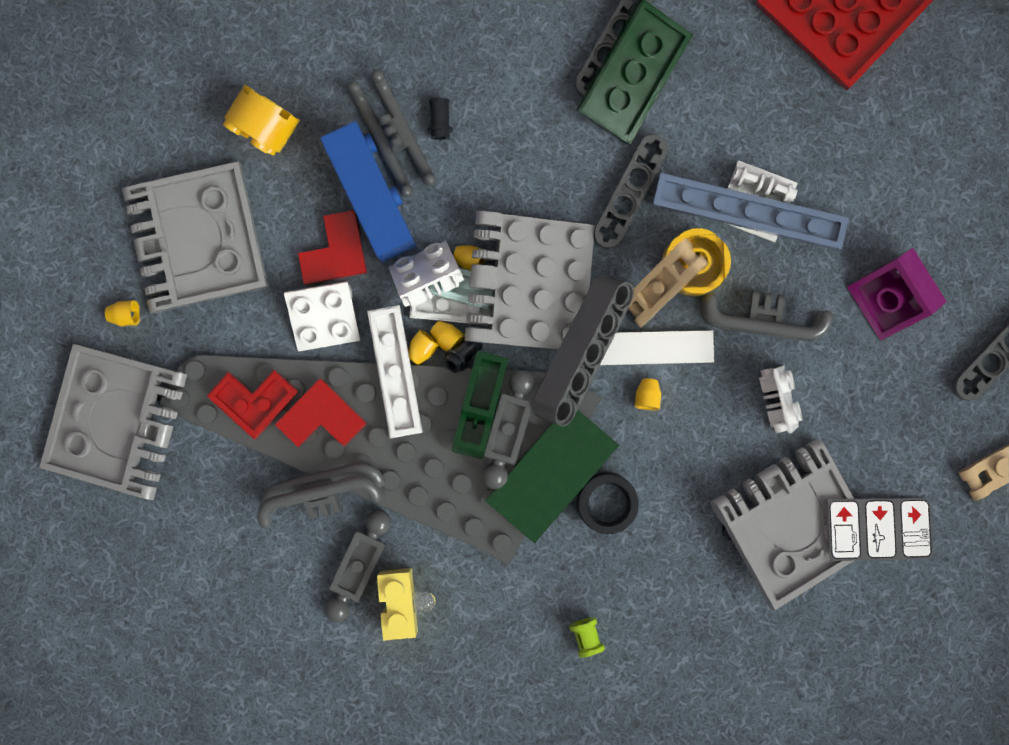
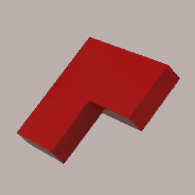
(341, 258)
(317, 408)
(254, 409)

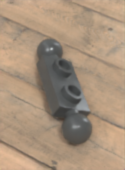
(508, 429)
(357, 566)

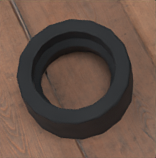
(631, 504)

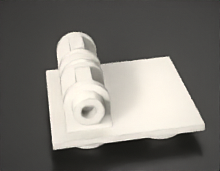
(763, 184)
(423, 270)
(322, 316)
(790, 414)

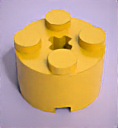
(261, 119)
(713, 251)

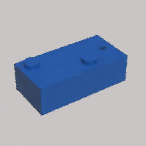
(368, 191)

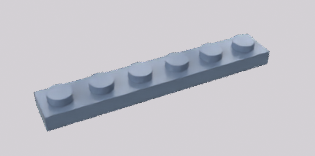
(750, 211)

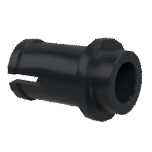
(439, 119)
(457, 359)

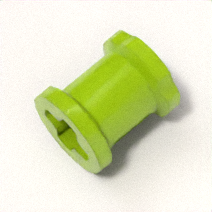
(587, 637)

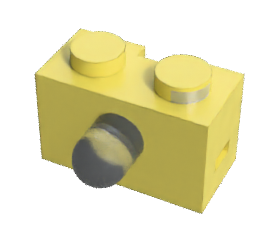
(402, 603)

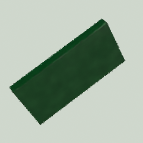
(634, 72)
(552, 475)

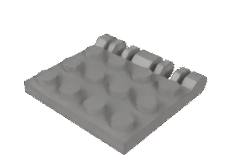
(200, 234)
(535, 281)
(107, 420)
(787, 532)

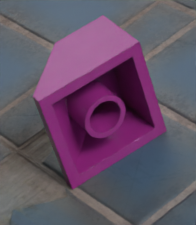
(897, 294)

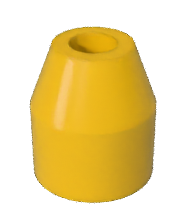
(464, 258)
(120, 313)
(446, 335)
(421, 347)
(648, 395)

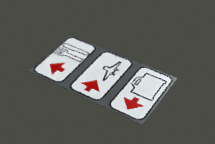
(880, 529)

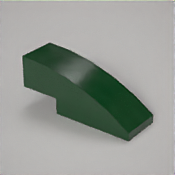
(479, 405)

